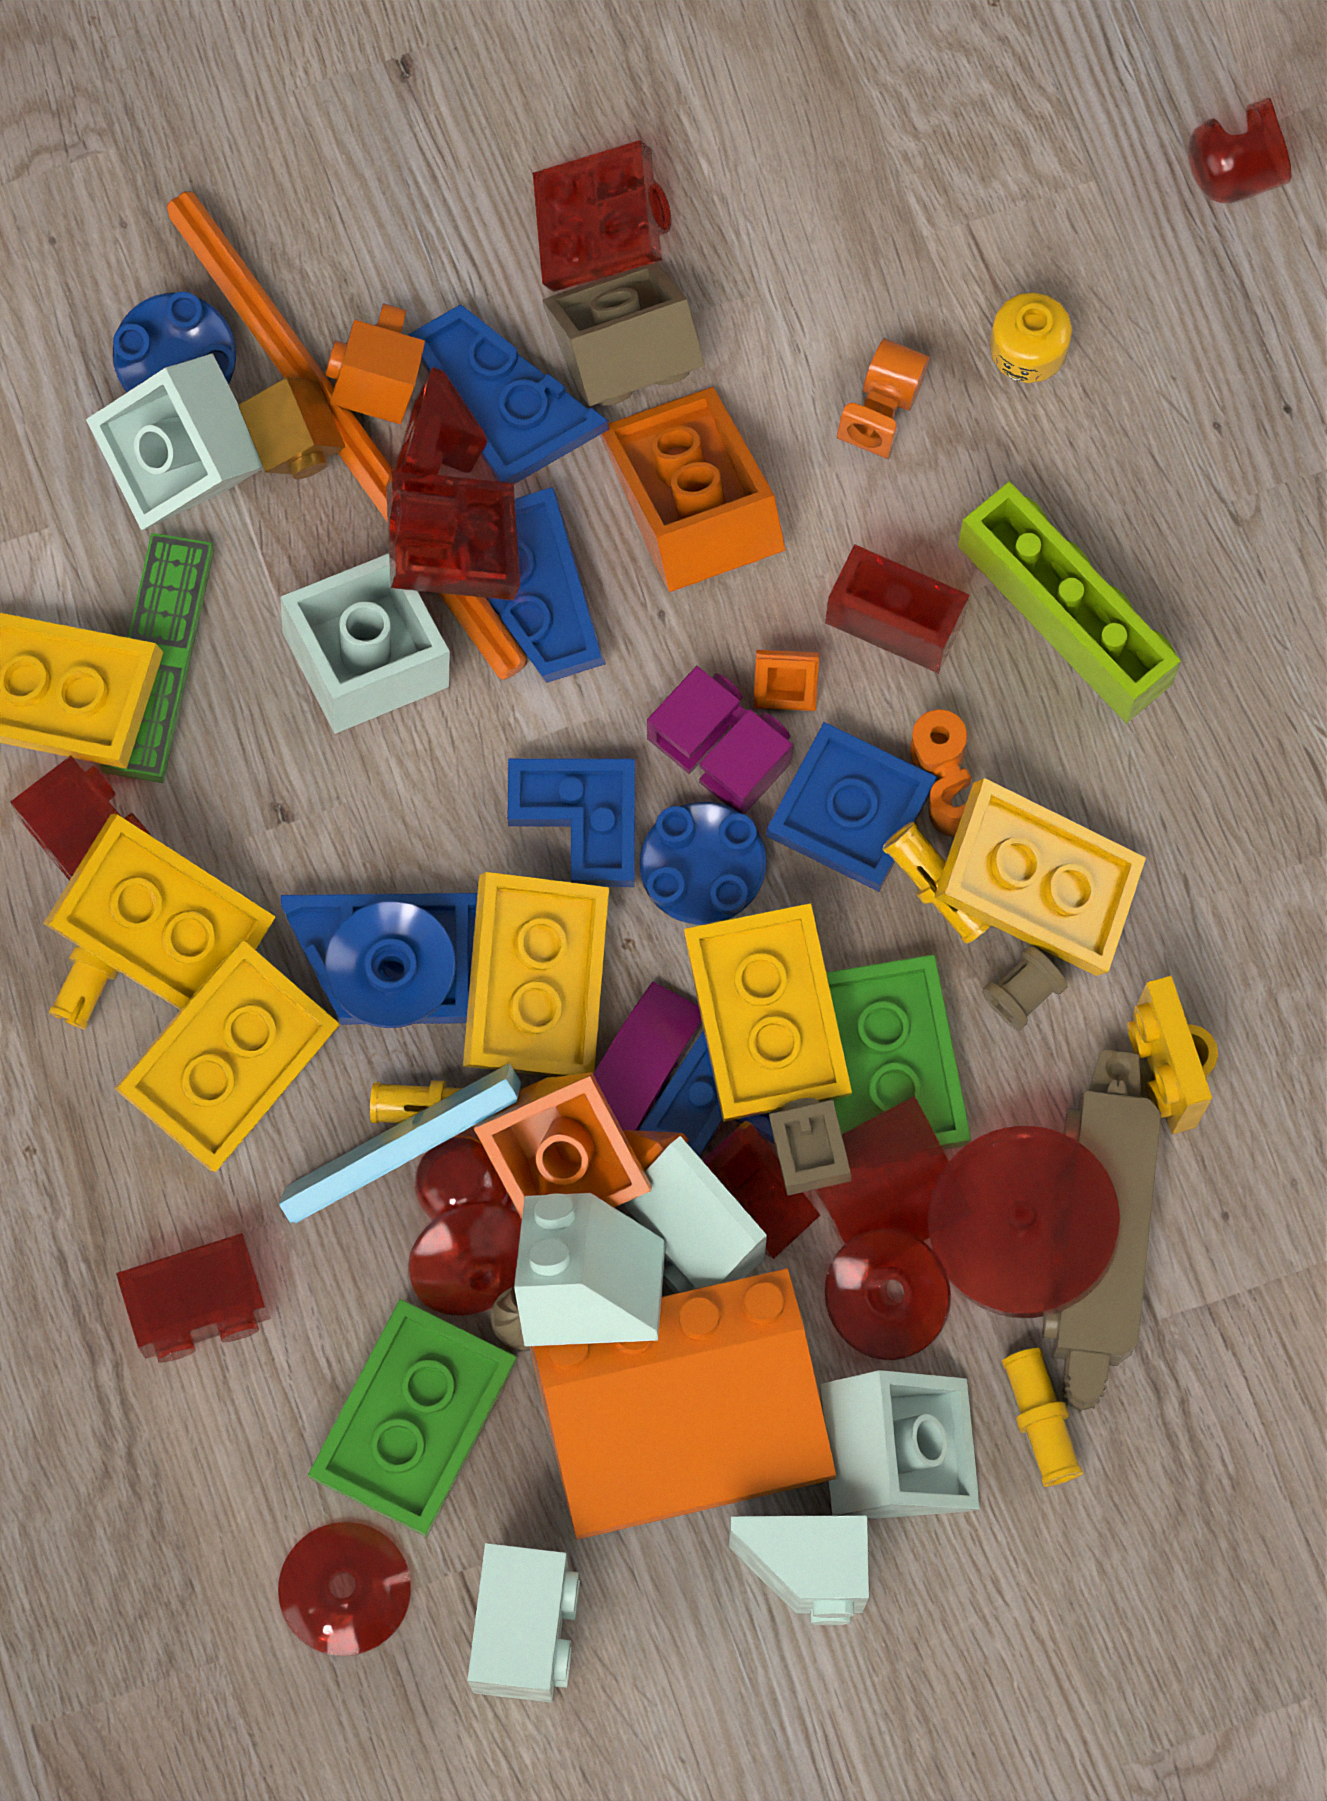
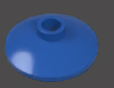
(382, 935)

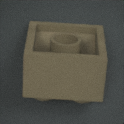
(625, 334)

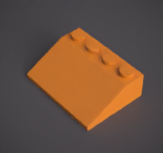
(691, 1419)

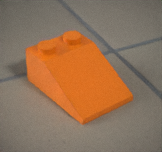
(694, 489)

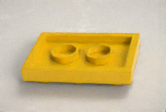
(73, 689)
(1040, 877)
(153, 913)
(535, 975)
(767, 1011)
(227, 1056)

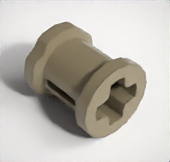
(1024, 987)

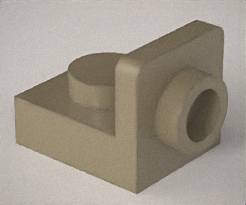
(809, 1145)

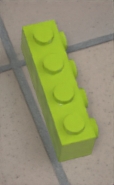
(1068, 601)

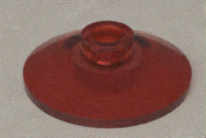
(456, 1246)
(859, 1296)
(350, 1623)

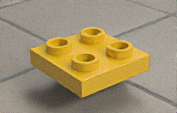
(1172, 1055)

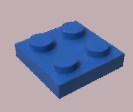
(849, 804)

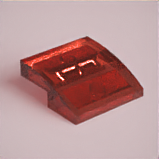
(892, 1175)

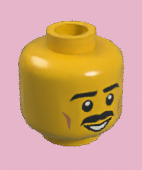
(1030, 337)

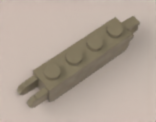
(1124, 1138)

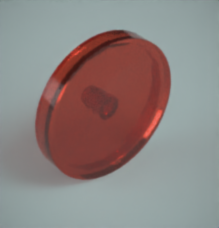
(1024, 1221)

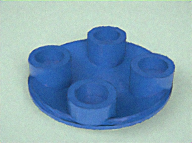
(170, 332)
(702, 862)

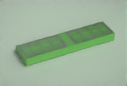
(167, 615)

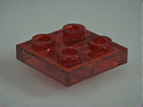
(599, 216)
(452, 535)

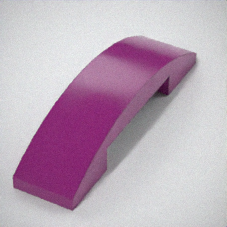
(646, 1053)

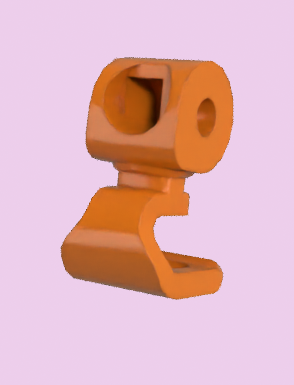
(890, 383)
(939, 749)

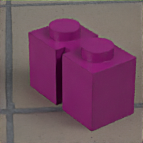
(710, 729)

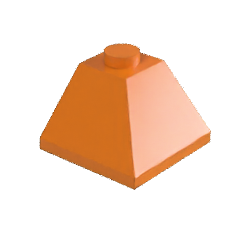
(563, 1143)

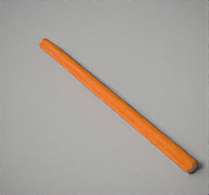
(295, 361)

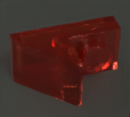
(440, 430)
(756, 1181)

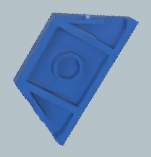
(318, 917)

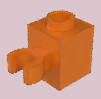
(376, 367)

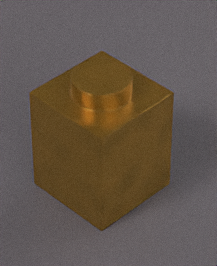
(292, 427)

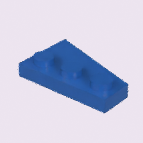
(517, 406)
(551, 606)

